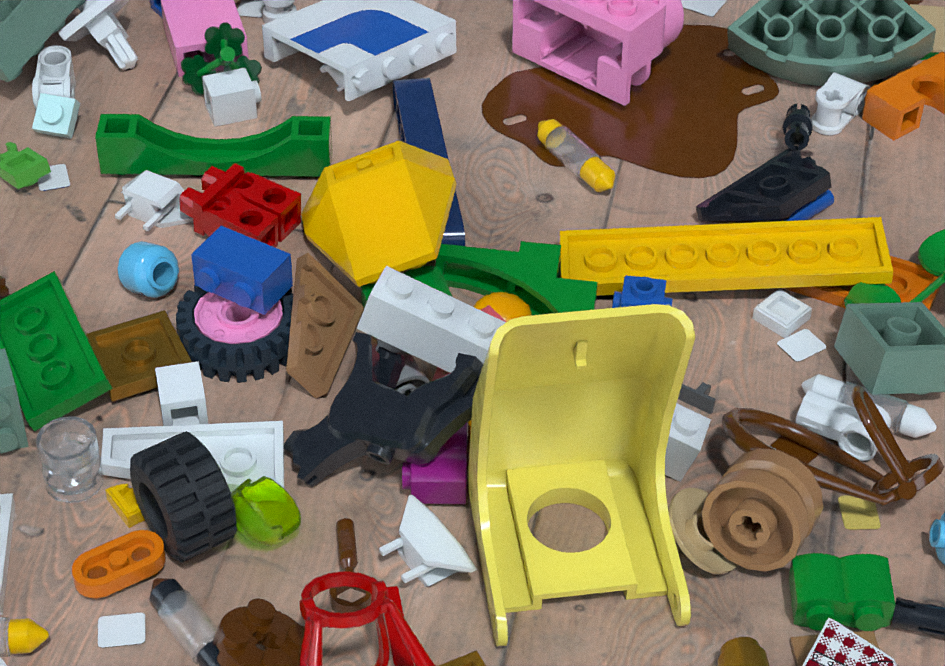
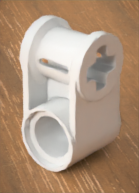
(54, 74)
(838, 104)

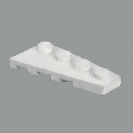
(239, 448)

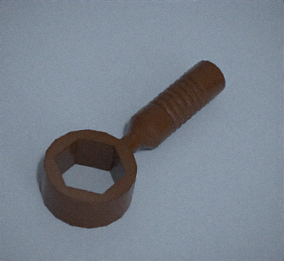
(347, 561)

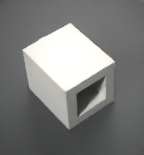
(231, 96)
(181, 394)

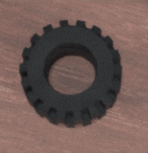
(183, 496)

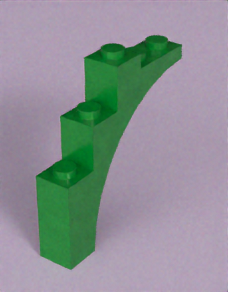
(527, 273)

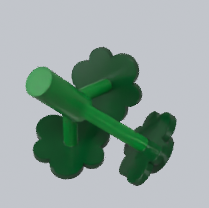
(225, 45)

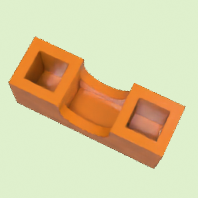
(898, 102)

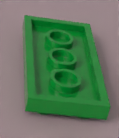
(49, 352)

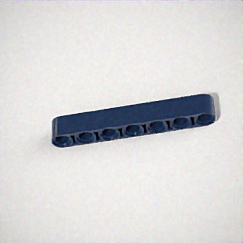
(421, 127)

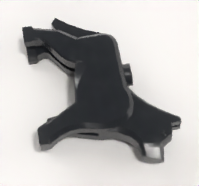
(381, 422)

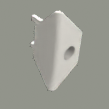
(154, 201)
(427, 546)

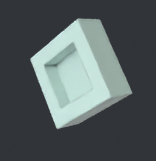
(56, 115)

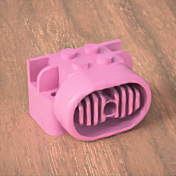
(596, 41)

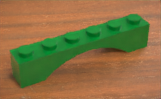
(136, 144)

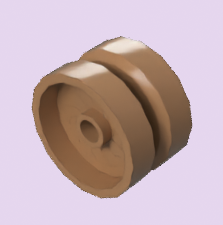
(762, 509)

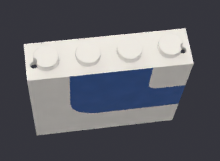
(364, 39)

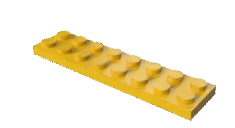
(731, 255)

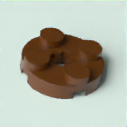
(263, 625)

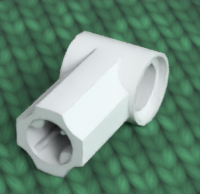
(838, 423)

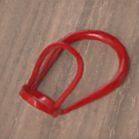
(317, 618)

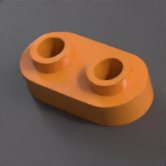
(117, 564)

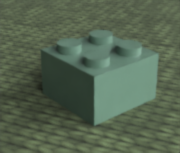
(893, 347)

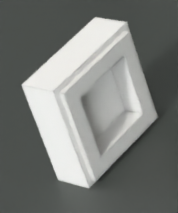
(782, 313)

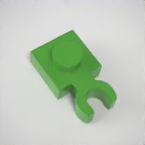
(22, 167)

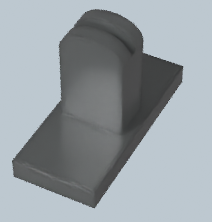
(698, 398)

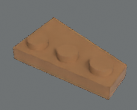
(320, 326)

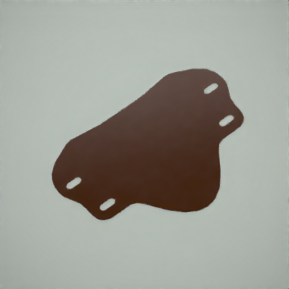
(675, 120)

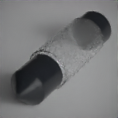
(185, 620)

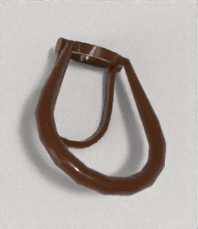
(878, 431)

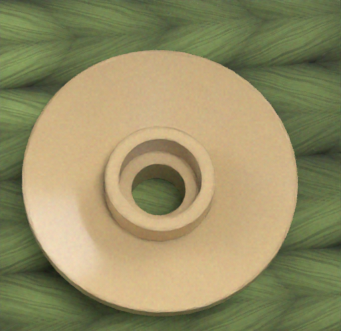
(689, 532)

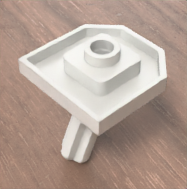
(100, 20)

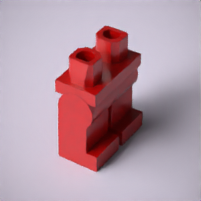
(243, 205)

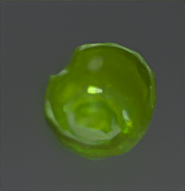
(265, 511)

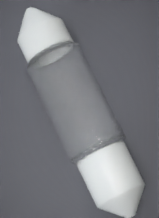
(904, 417)

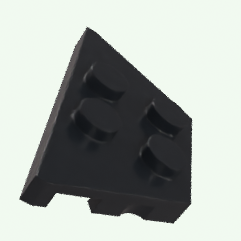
(768, 191)

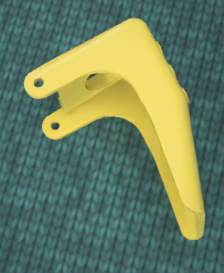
(582, 418)

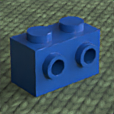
(242, 269)

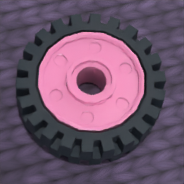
(233, 337)

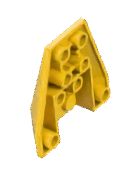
(381, 210)

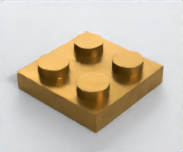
(134, 350)

